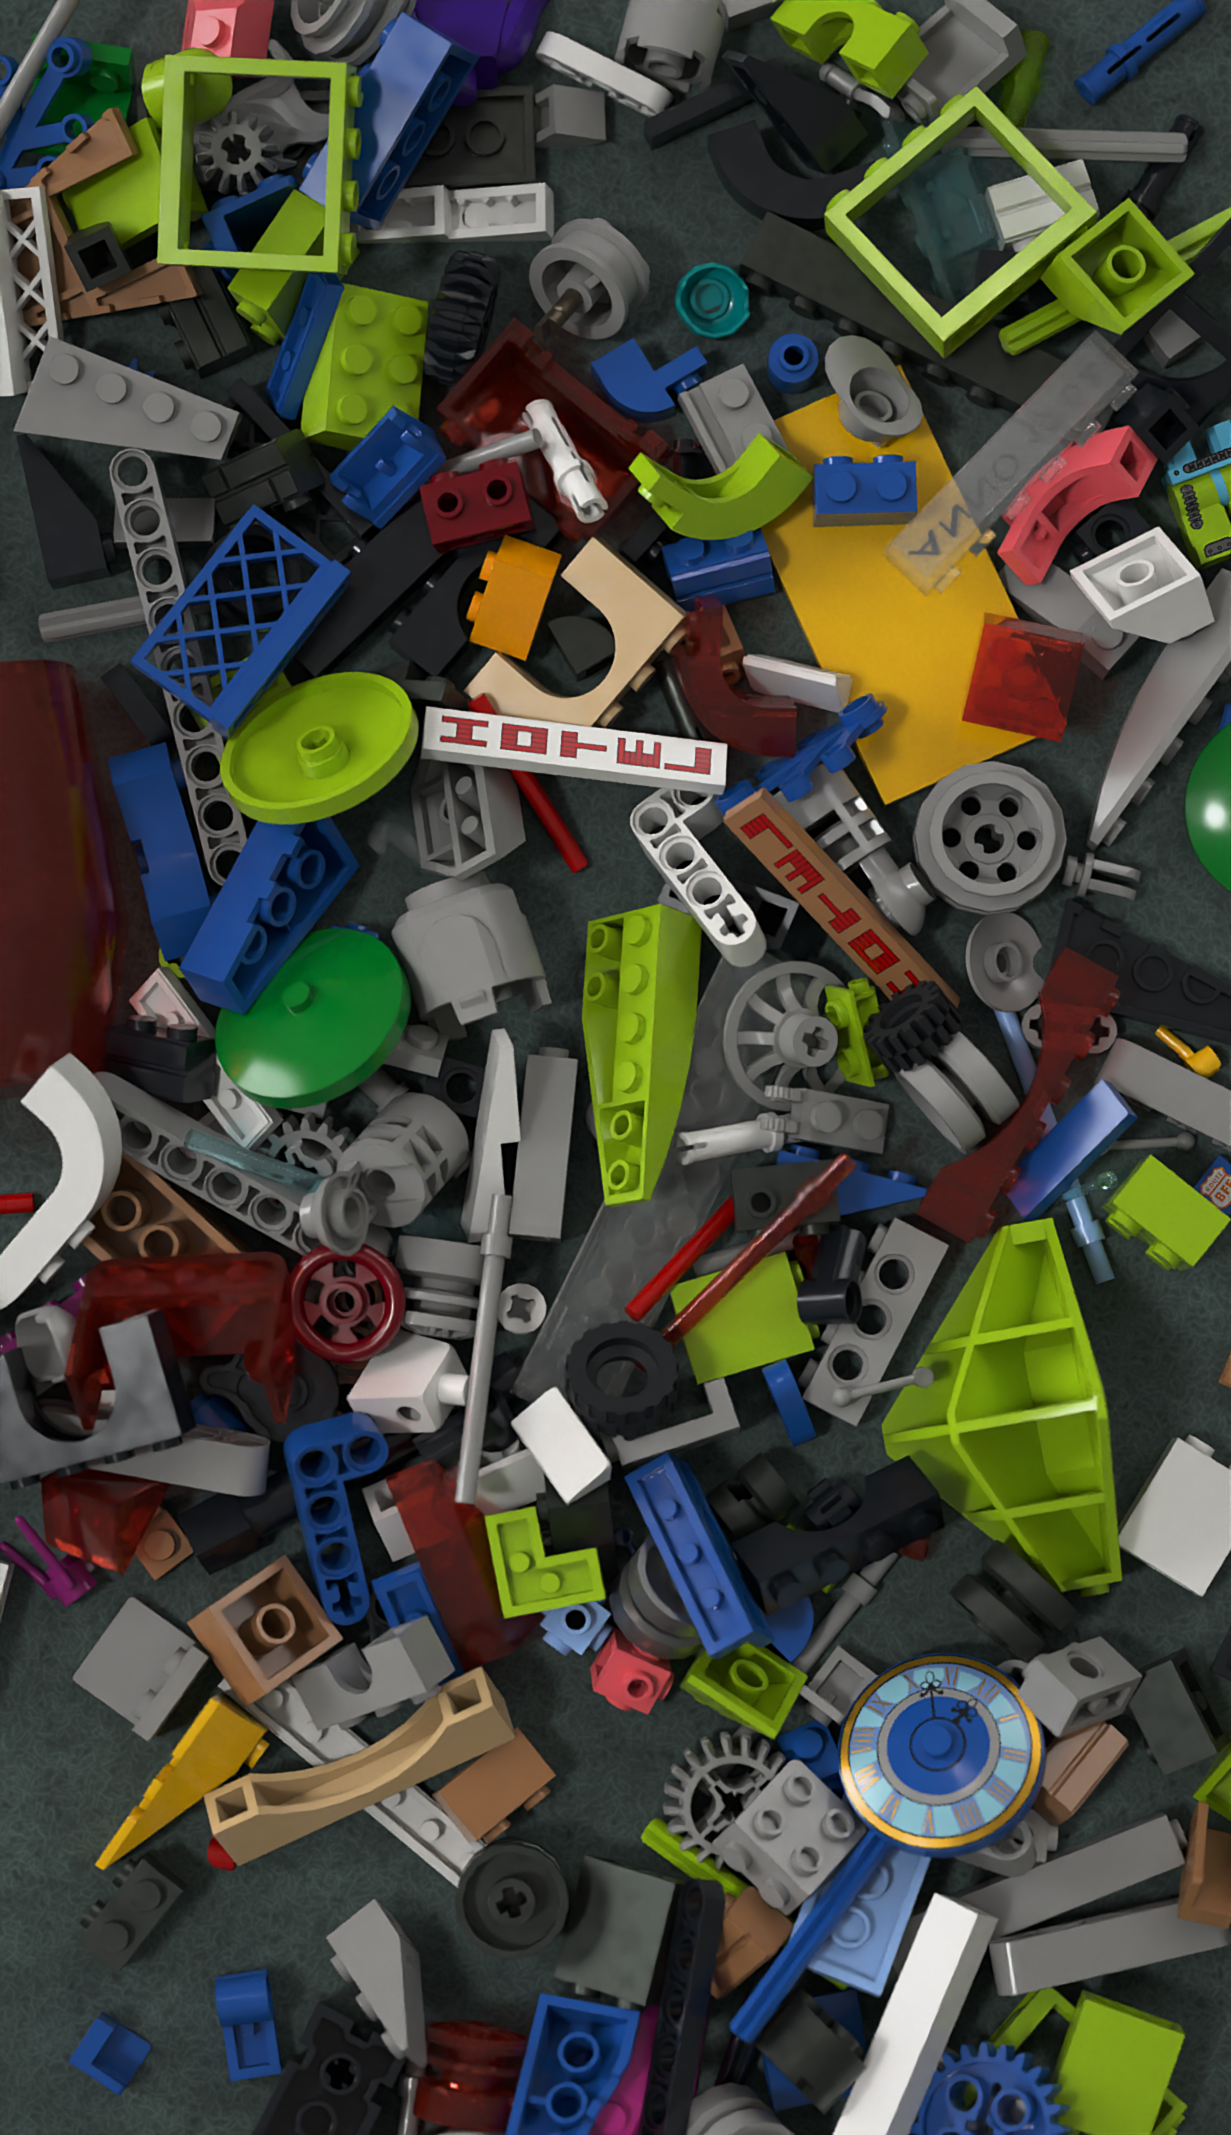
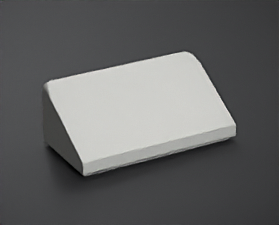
(798, 681)
(562, 1446)

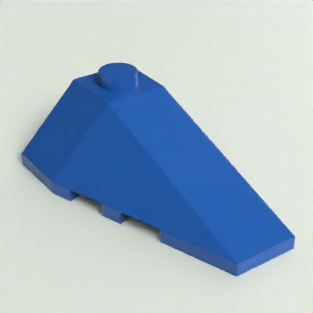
(571, 2065)

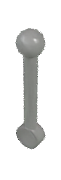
(1184, 1141)
(920, 1377)

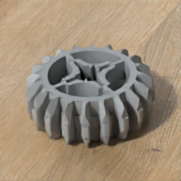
(703, 1769)

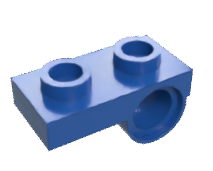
(248, 2024)

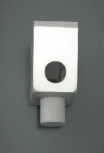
(411, 1385)

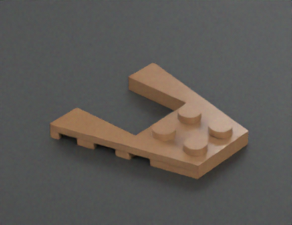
(86, 156)

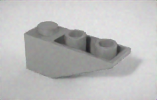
(387, 1970)

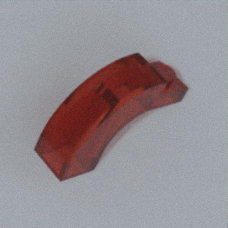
(745, 721)

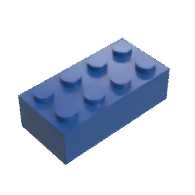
(401, 110)

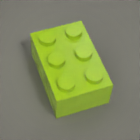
(365, 366)

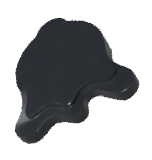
(312, 1395)

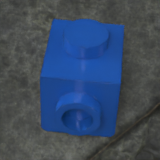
(817, 1751)

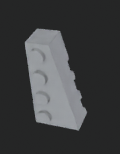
(110, 404)

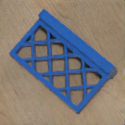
(274, 650)

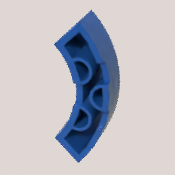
(169, 858)

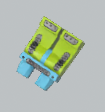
(1202, 497)

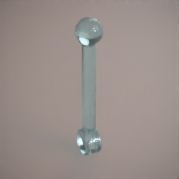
(1104, 1182)

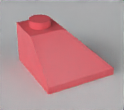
(229, 28)

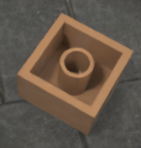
(265, 1631)

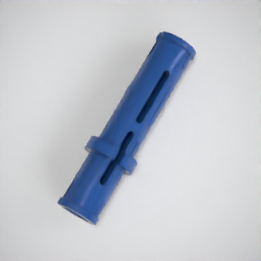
(1098, 82)

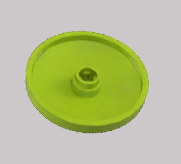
(319, 748)

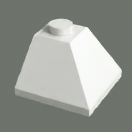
(1146, 589)

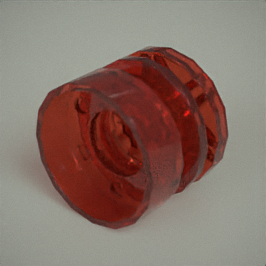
(473, 2067)

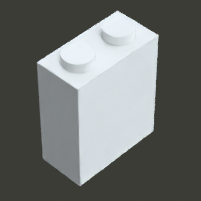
(1182, 1516)

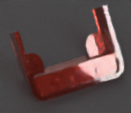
(210, 1309)

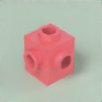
(629, 1675)

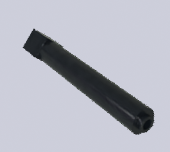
(232, 1525)

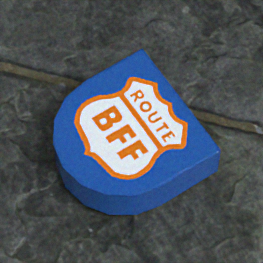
(1216, 1184)

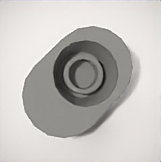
(871, 390)

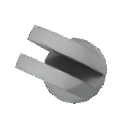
(1081, 874)

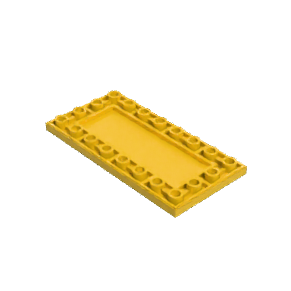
(877, 624)

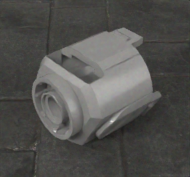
(466, 952)

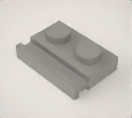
(728, 416)

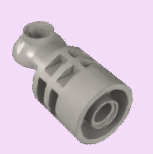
(861, 842)
(387, 1172)

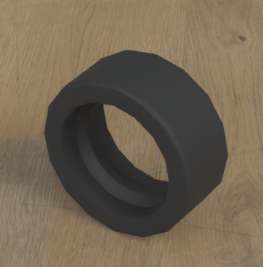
(236, 611)

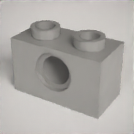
(1078, 1686)

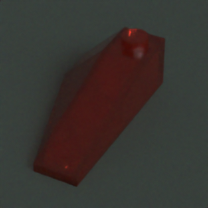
(457, 1564)

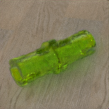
(1023, 80)

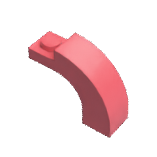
(1103, 471)

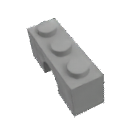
(403, 1665)

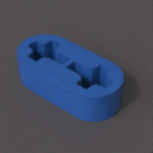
(789, 1403)

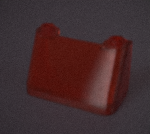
(490, 408)

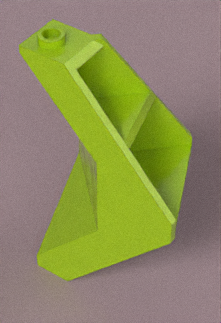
(1018, 1415)

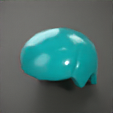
(706, 288)

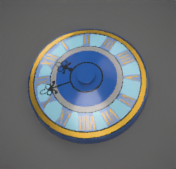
(941, 1755)

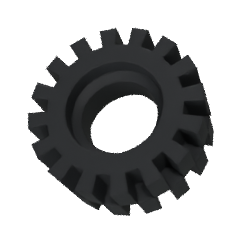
(912, 1026)

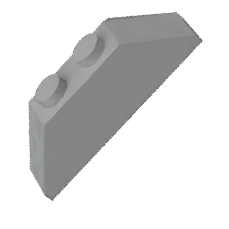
(464, 816)

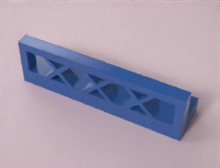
(698, 1556)

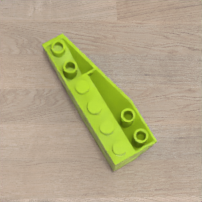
(638, 1040)

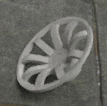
(799, 1034)

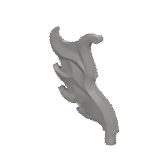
(274, 103)

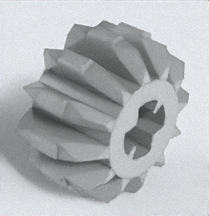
(231, 135)

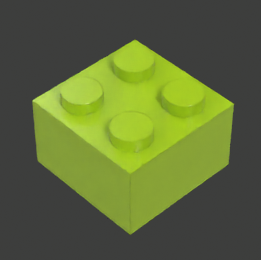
(1164, 1215)

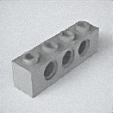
(920, 1257)

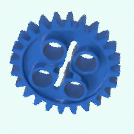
(944, 2105)

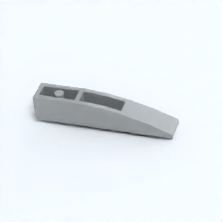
(1166, 701)

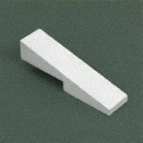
(490, 215)
(495, 1126)

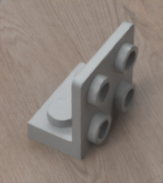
(142, 1667)

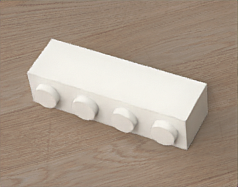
(504, 1484)

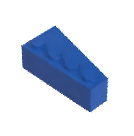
(266, 909)

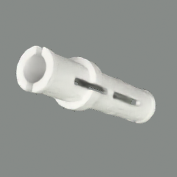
(571, 473)
(730, 1140)

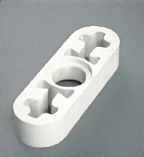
(595, 68)

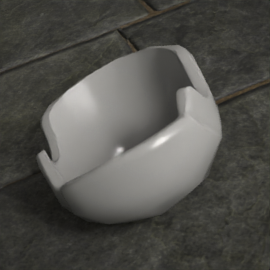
(45, 1341)

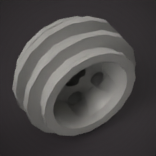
(345, 28)
(1036, 814)

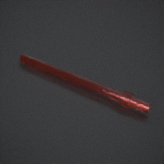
(809, 1198)

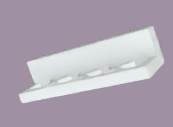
(14, 352)

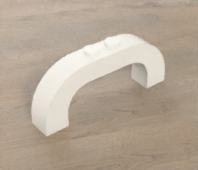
(91, 1149)

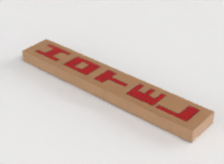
(829, 895)

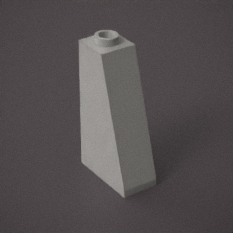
(544, 1146)

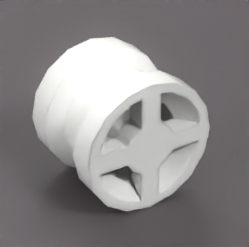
(525, 1314)

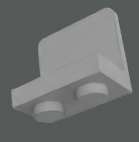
(790, 1837)

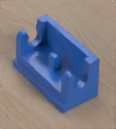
(388, 466)

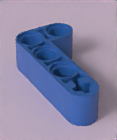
(333, 1522)

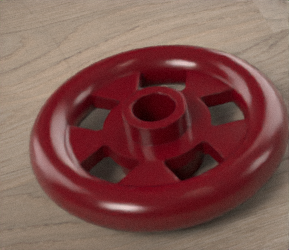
(386, 1315)

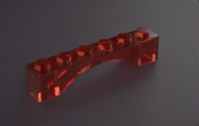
(1069, 1004)

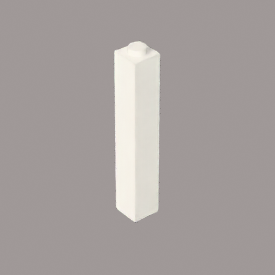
(918, 2019)

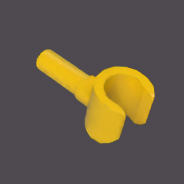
(1202, 1062)

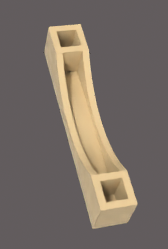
(278, 1808)

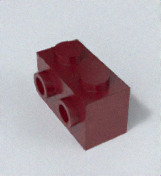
(477, 505)

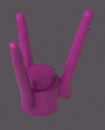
(67, 1577)

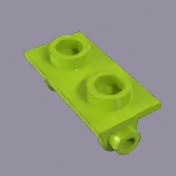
(849, 1014)

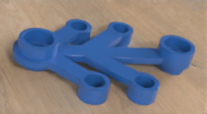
(25, 129)
(829, 745)

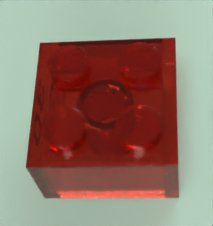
(1022, 676)

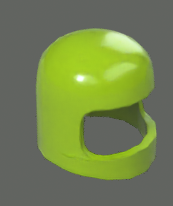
(211, 93)

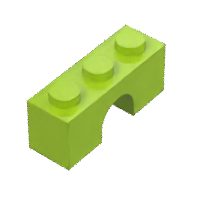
(879, 46)

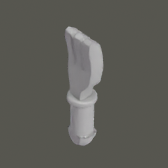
(857, 92)

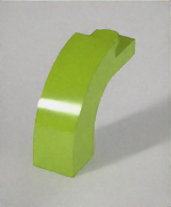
(728, 504)

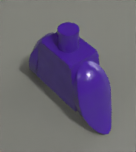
(490, 29)

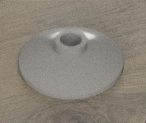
(1002, 962)

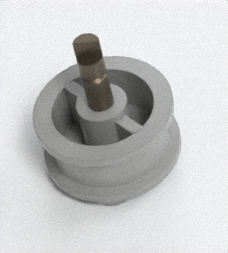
(587, 280)

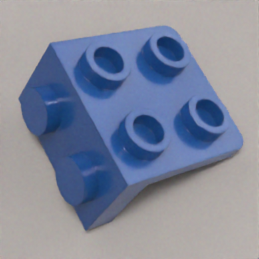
(246, 217)

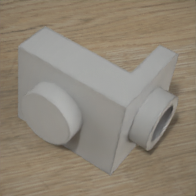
(836, 1687)

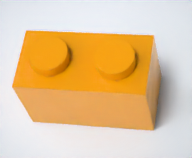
(514, 596)

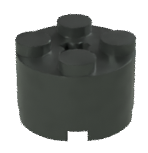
(811, 2050)

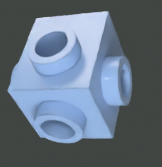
(591, 1635)

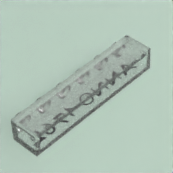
(1011, 463)

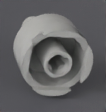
(672, 41)

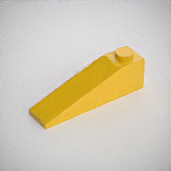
(204, 1759)

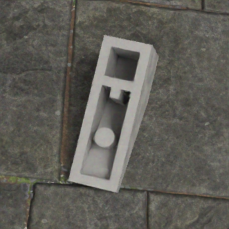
(1064, 605)

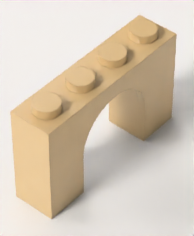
(643, 626)

